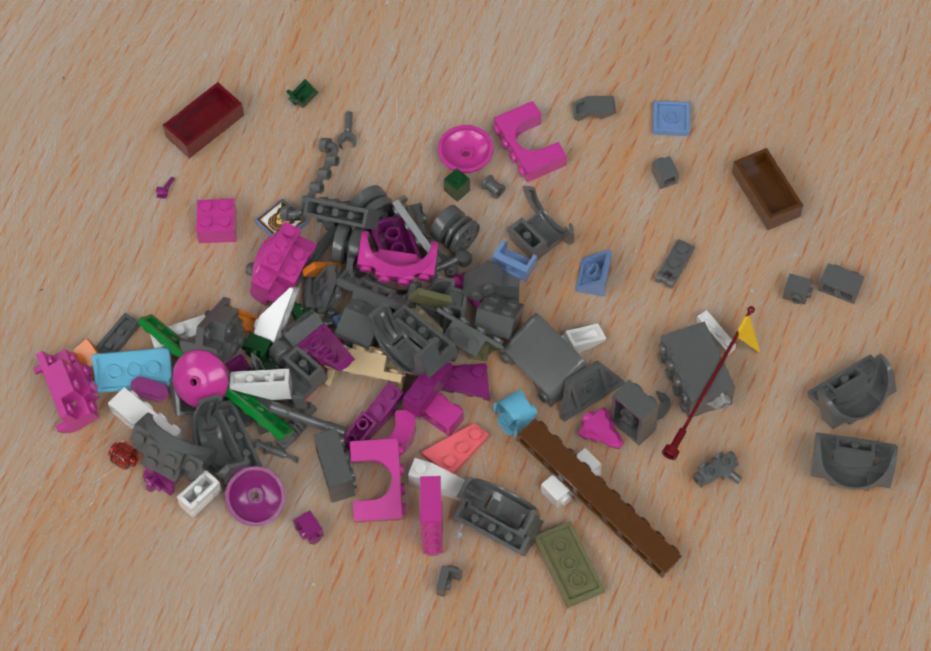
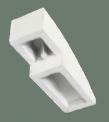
(584, 337)

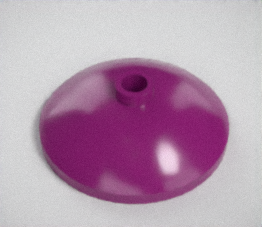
(255, 510)

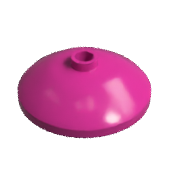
(465, 141)
(208, 372)

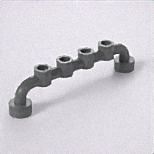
(325, 173)

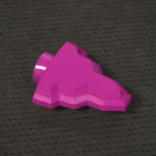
(600, 428)

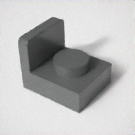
(445, 579)

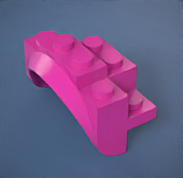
(280, 260)
(396, 265)
(69, 383)

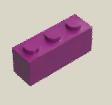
(425, 390)

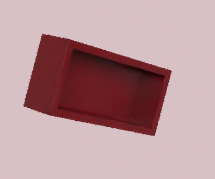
(203, 120)

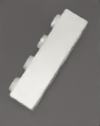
(719, 336)

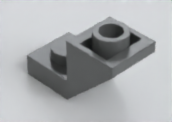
(594, 105)

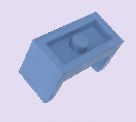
(513, 262)

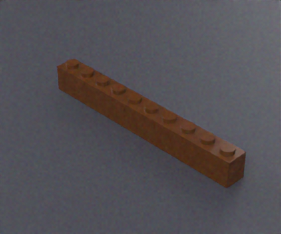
(598, 497)

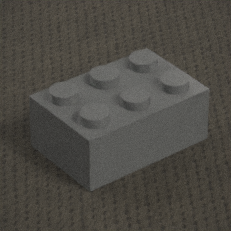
(634, 412)
(335, 464)

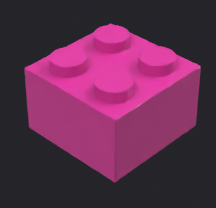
(216, 220)

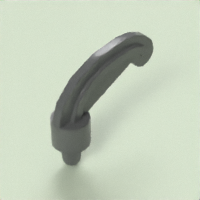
(665, 405)

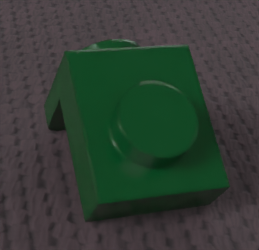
(302, 94)

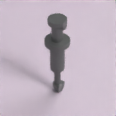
(274, 450)

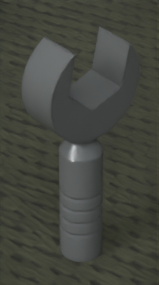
(347, 135)

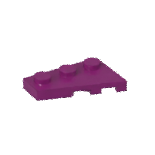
(469, 380)

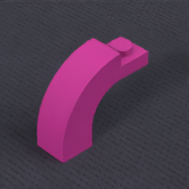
(404, 429)

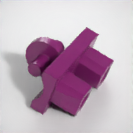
(158, 482)

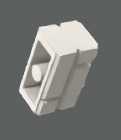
(199, 494)

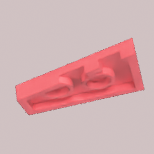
(457, 448)

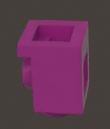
(308, 527)

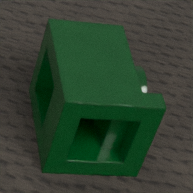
(258, 346)

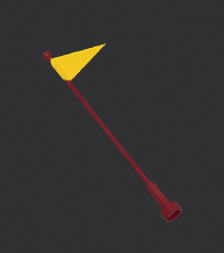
(747, 335)

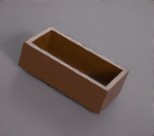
(767, 189)

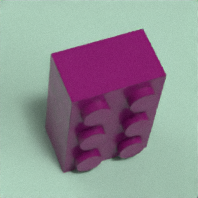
(394, 236)

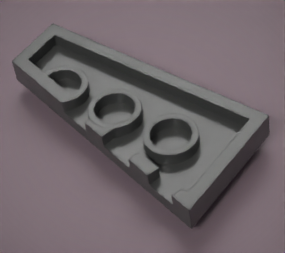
(418, 228)

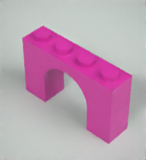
(530, 163)
(390, 505)
(431, 515)

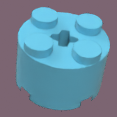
(514, 412)

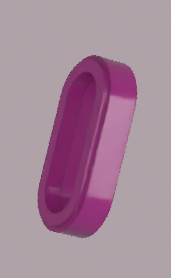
(150, 389)

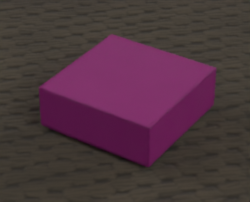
(237, 364)

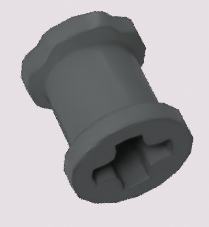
(493, 186)

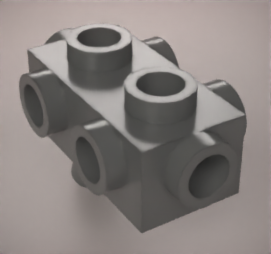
(721, 467)

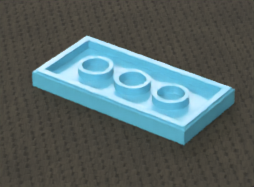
(118, 369)

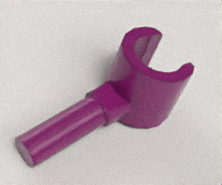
(163, 191)

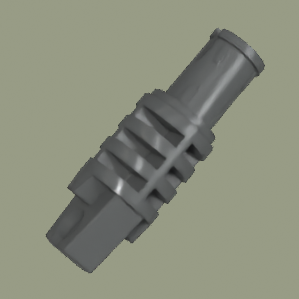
(297, 426)

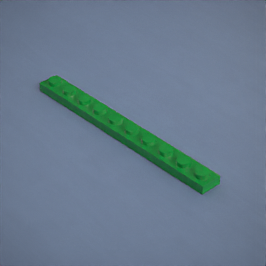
(245, 401)

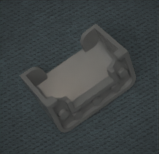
(543, 358)

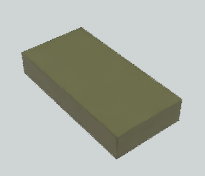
(429, 298)

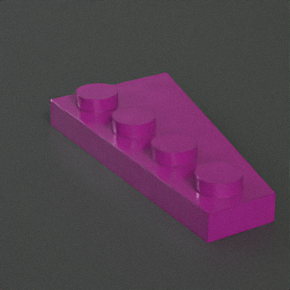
(326, 349)

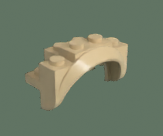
(371, 364)

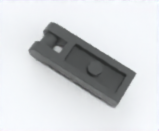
(675, 263)

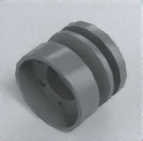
(454, 229)

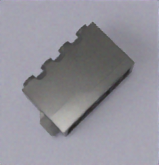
(690, 362)

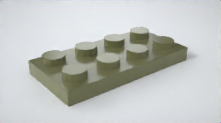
(569, 564)

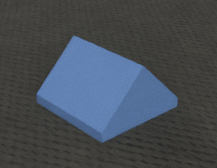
(594, 273)

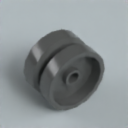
(376, 199)
(346, 242)

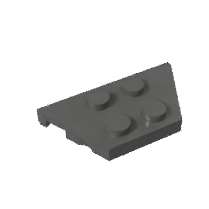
(587, 388)

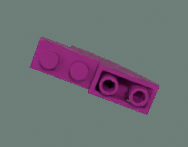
(376, 416)

